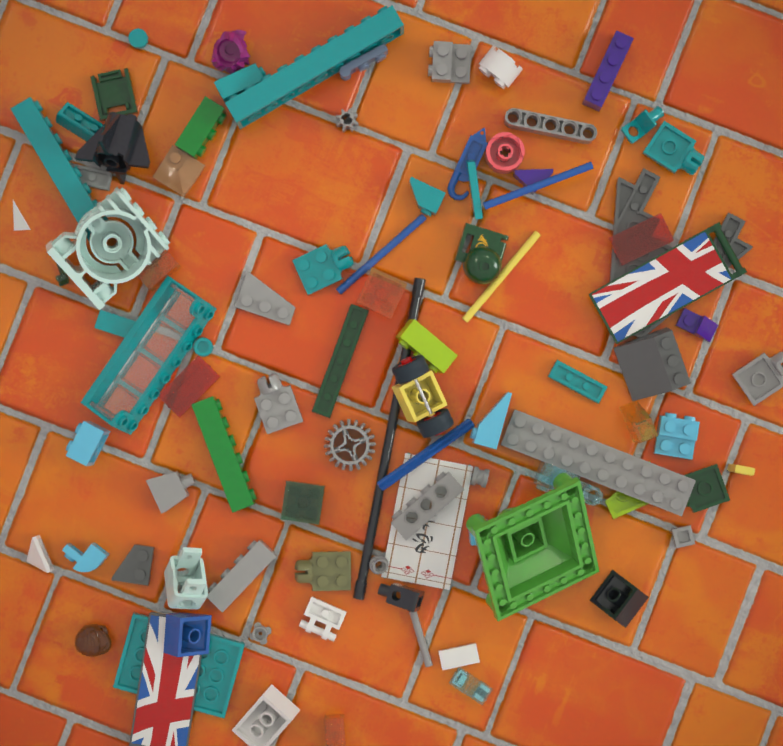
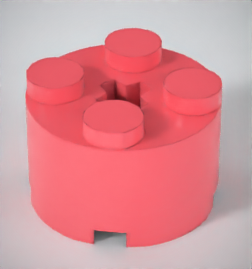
(511, 144)

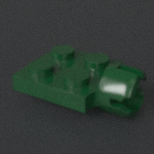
(708, 489)

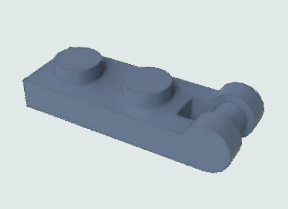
(362, 62)

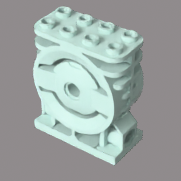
(148, 244)

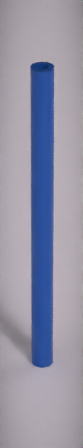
(538, 185)
(380, 254)

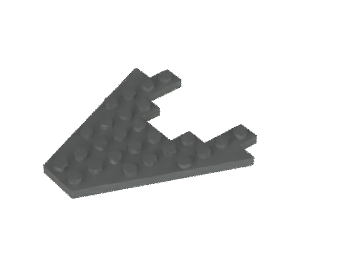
(628, 212)

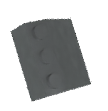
(652, 364)

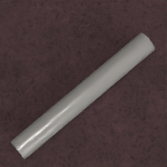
(421, 639)

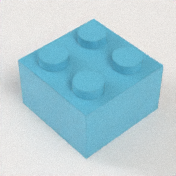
(87, 443)

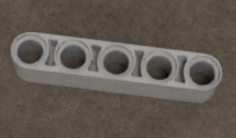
(540, 128)

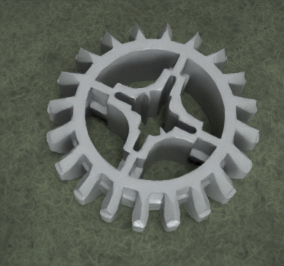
(334, 451)

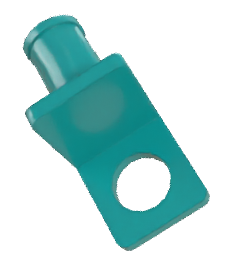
(643, 123)

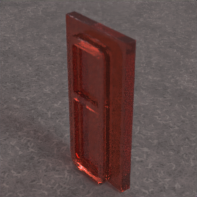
(641, 239)
(189, 386)

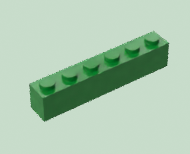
(223, 453)

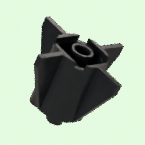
(117, 146)

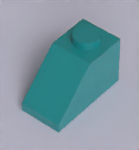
(426, 197)

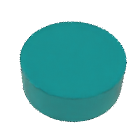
(138, 38)
(203, 347)

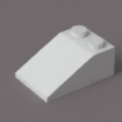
(266, 718)

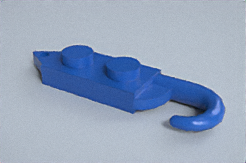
(473, 151)

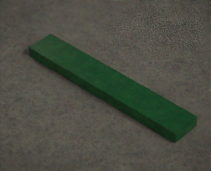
(340, 360)

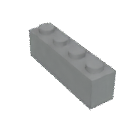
(241, 575)

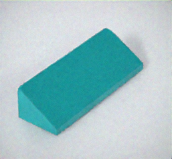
(77, 121)

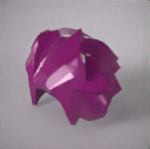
(230, 52)

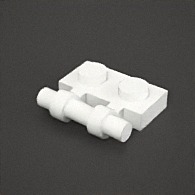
(324, 613)

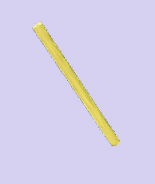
(503, 274)

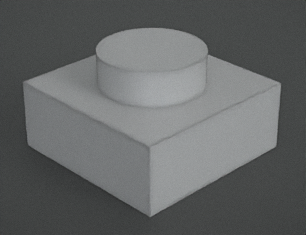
(683, 536)

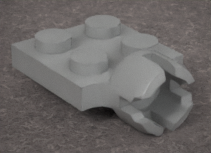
(760, 377)
(276, 404)

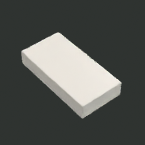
(459, 656)

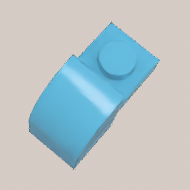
(87, 561)

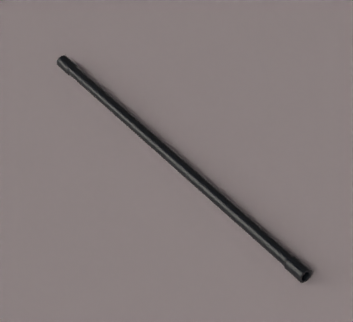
(361, 583)

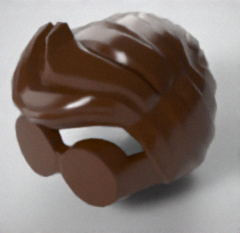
(92, 640)

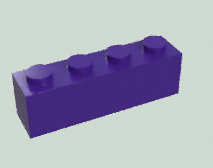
(607, 71)

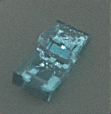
(471, 685)

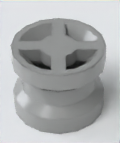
(479, 477)

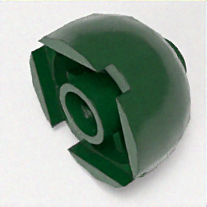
(482, 265)

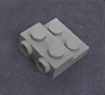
(450, 62)

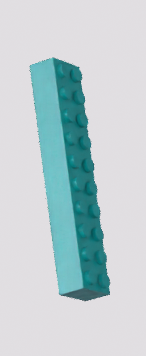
(315, 67)

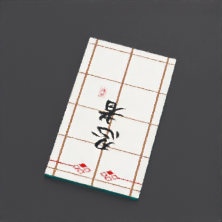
(432, 550)

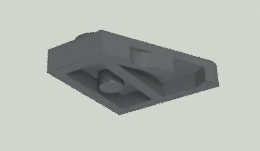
(136, 566)

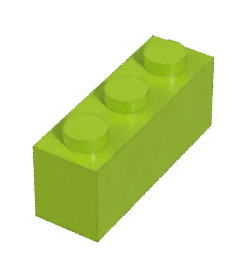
(424, 343)

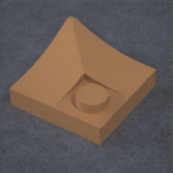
(179, 171)

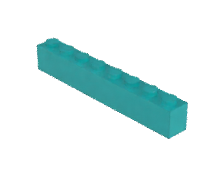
(55, 158)

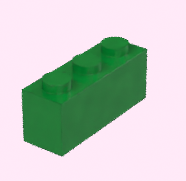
(201, 128)

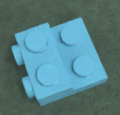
(676, 436)

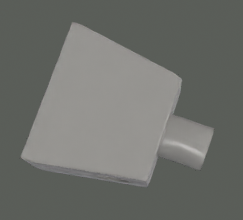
(170, 489)

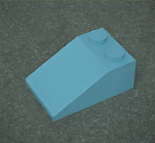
(490, 427)

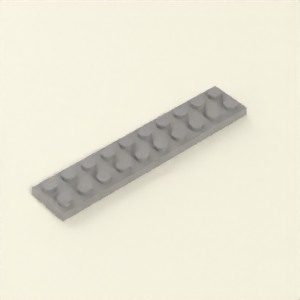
(598, 462)

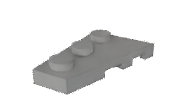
(263, 301)

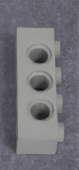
(408, 528)

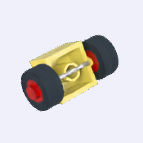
(421, 396)

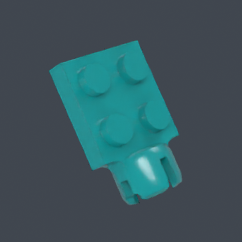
(674, 150)
(322, 267)

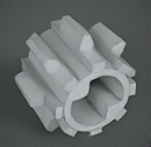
(352, 118)

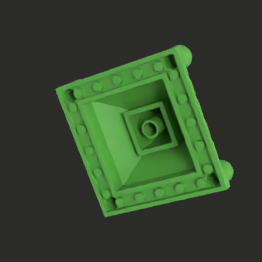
(535, 548)

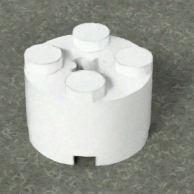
(500, 67)

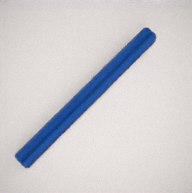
(425, 454)

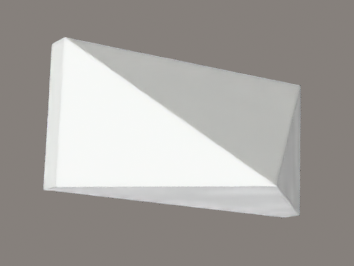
(38, 555)

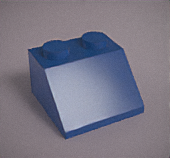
(187, 634)

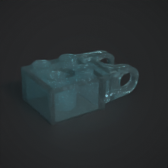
(547, 473)

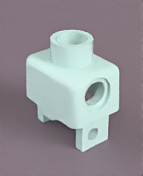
(190, 582)

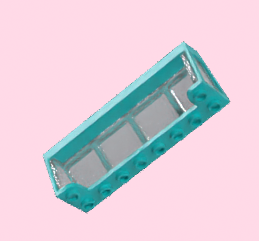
(148, 356)

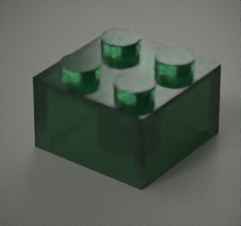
(303, 502)

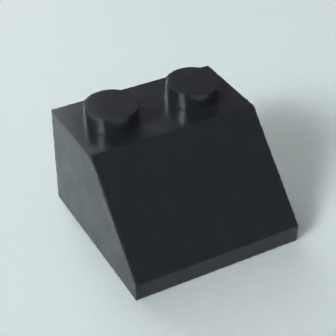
(619, 598)

